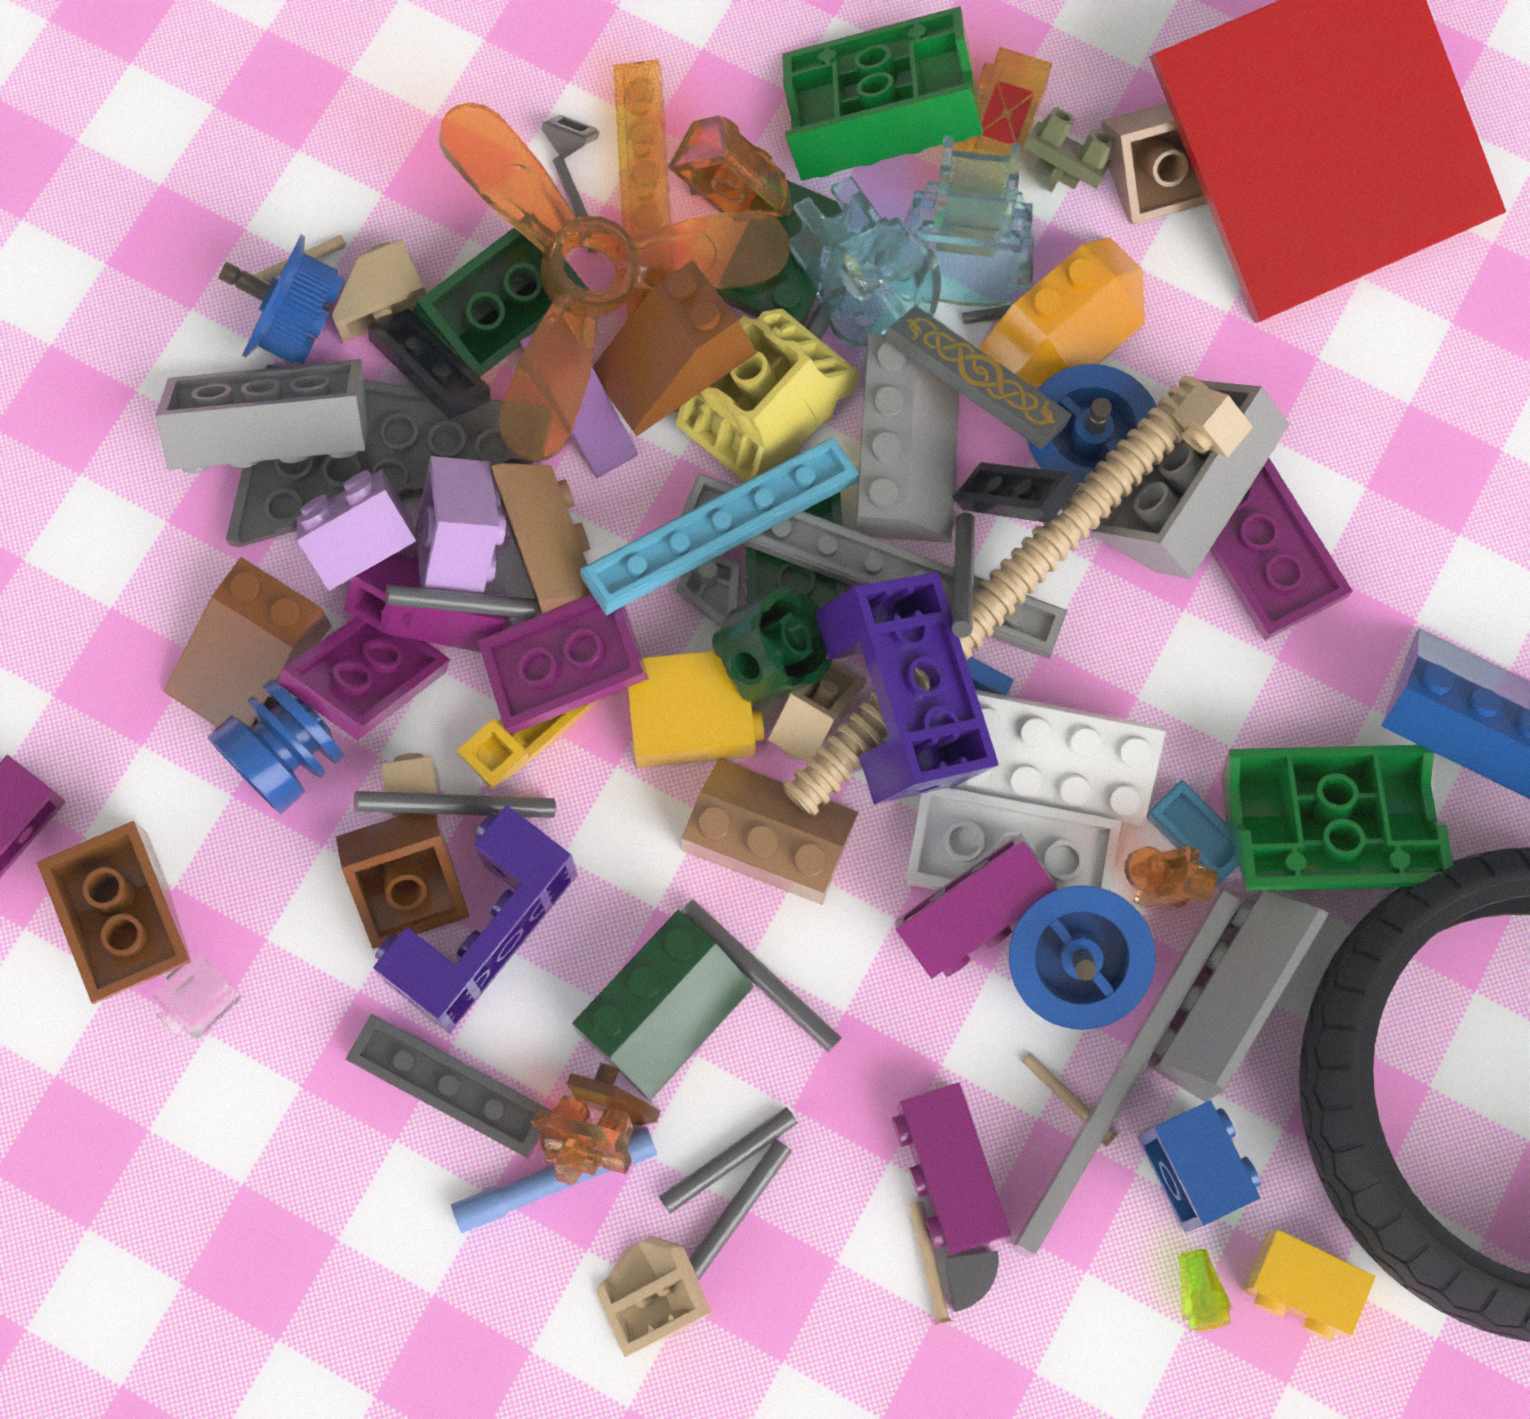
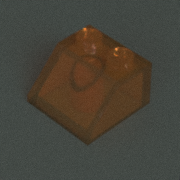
(730, 169)

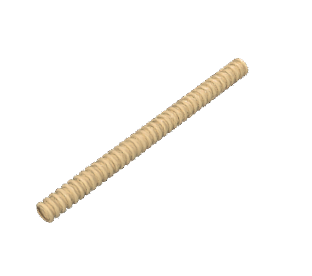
(1008, 585)

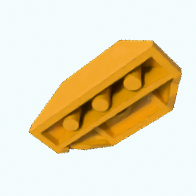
(1071, 314)

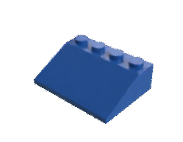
(1464, 711)

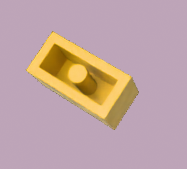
(1309, 1285)

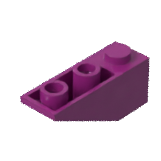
(442, 627)

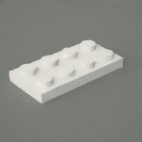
(1069, 758)
(964, 827)

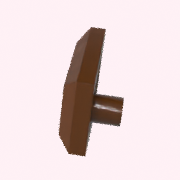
(602, 1094)

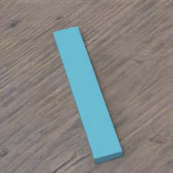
(718, 525)

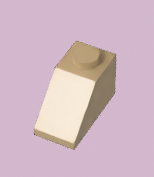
(377, 287)
(816, 712)

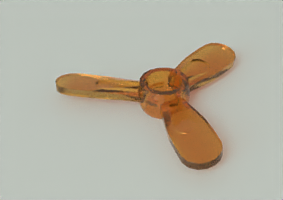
(557, 362)

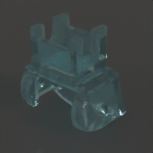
(978, 227)
(872, 257)

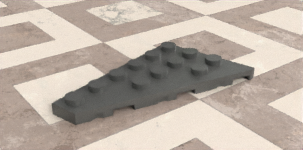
(400, 439)

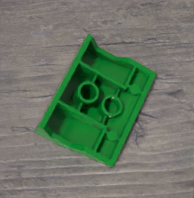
(880, 94)
(1334, 817)

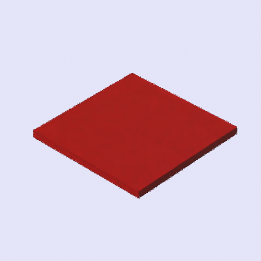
(1326, 142)

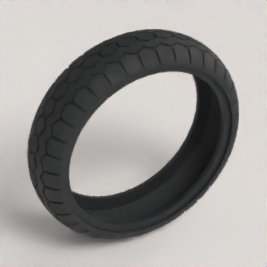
(1342, 1107)

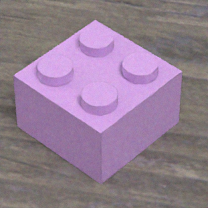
(458, 525)
(354, 528)

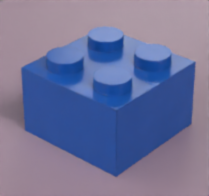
(1200, 1166)

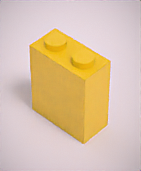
(690, 713)

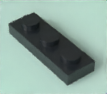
(429, 363)
(1016, 492)

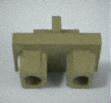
(1065, 158)

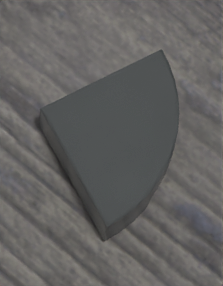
(971, 1278)

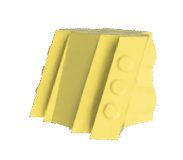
(771, 400)

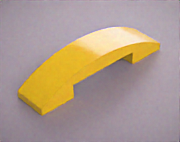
(498, 755)

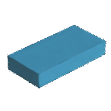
(1191, 822)

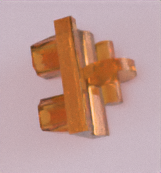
(1169, 876)
(581, 1146)

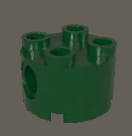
(772, 645)

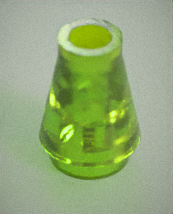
(1202, 1293)

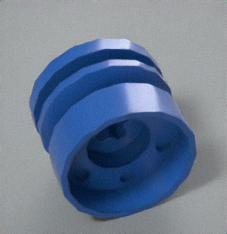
(276, 746)

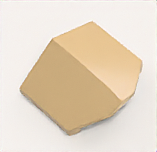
(652, 1295)

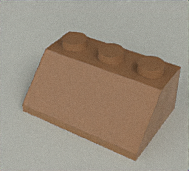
(1151, 165)
(544, 532)
(762, 834)

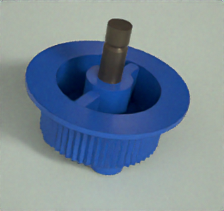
(290, 304)
(1103, 410)
(1082, 957)

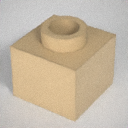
(1211, 421)
(410, 775)

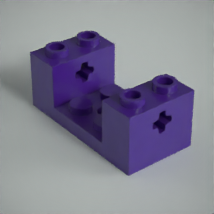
(933, 734)
(539, 875)

